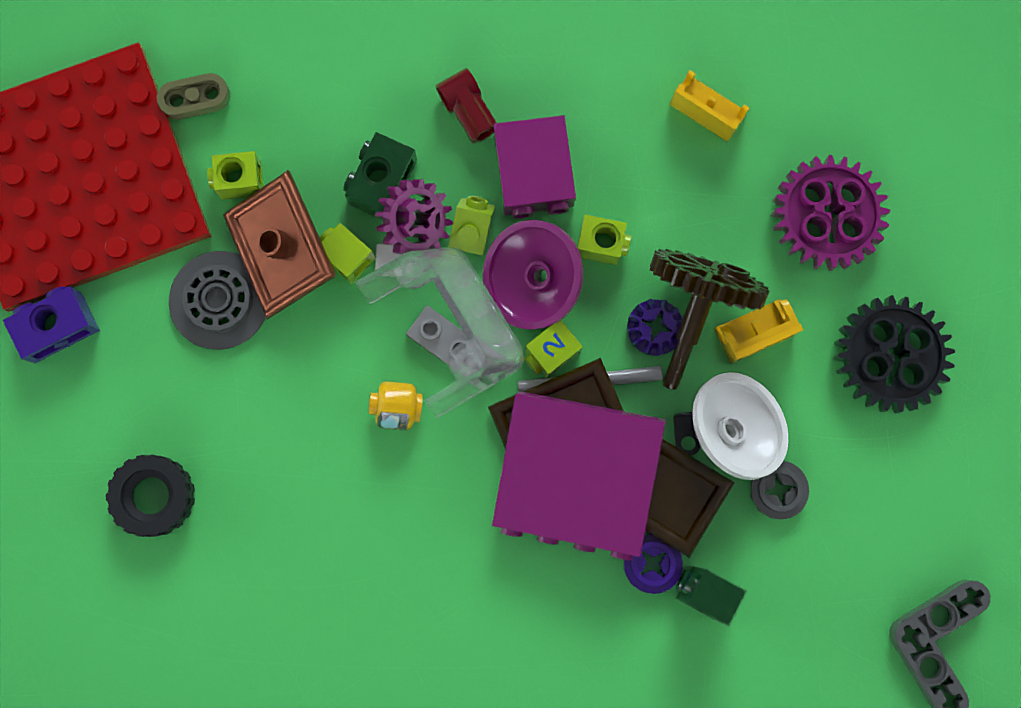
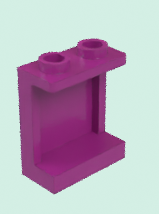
(535, 166)

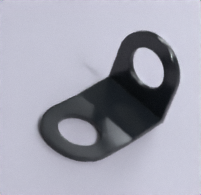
(684, 427)

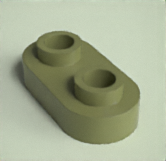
(194, 92)

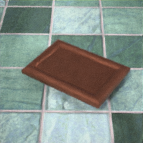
(279, 245)

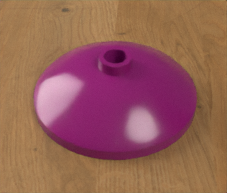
(514, 272)

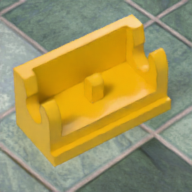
(708, 107)
(758, 330)

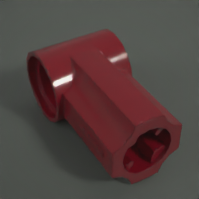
(463, 98)

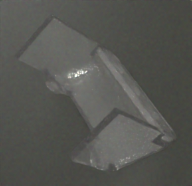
(491, 344)

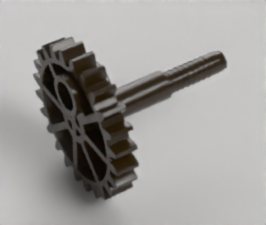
(708, 283)

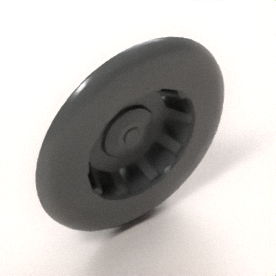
(216, 300)

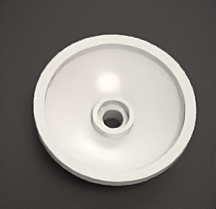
(740, 426)

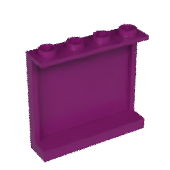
(578, 474)

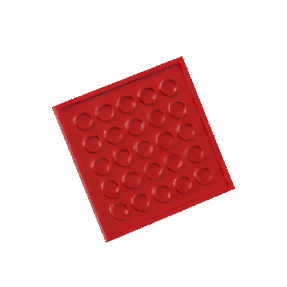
(89, 178)

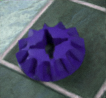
(640, 333)
(650, 581)

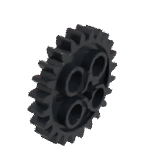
(925, 363)

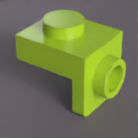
(471, 225)

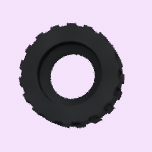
(123, 485)

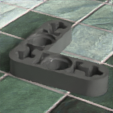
(928, 633)

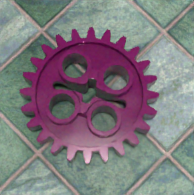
(861, 214)

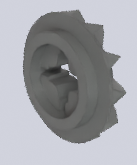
(793, 500)

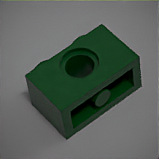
(378, 154)
(709, 594)

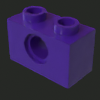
(72, 324)

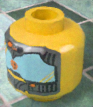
(395, 405)

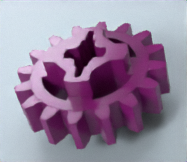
(399, 216)

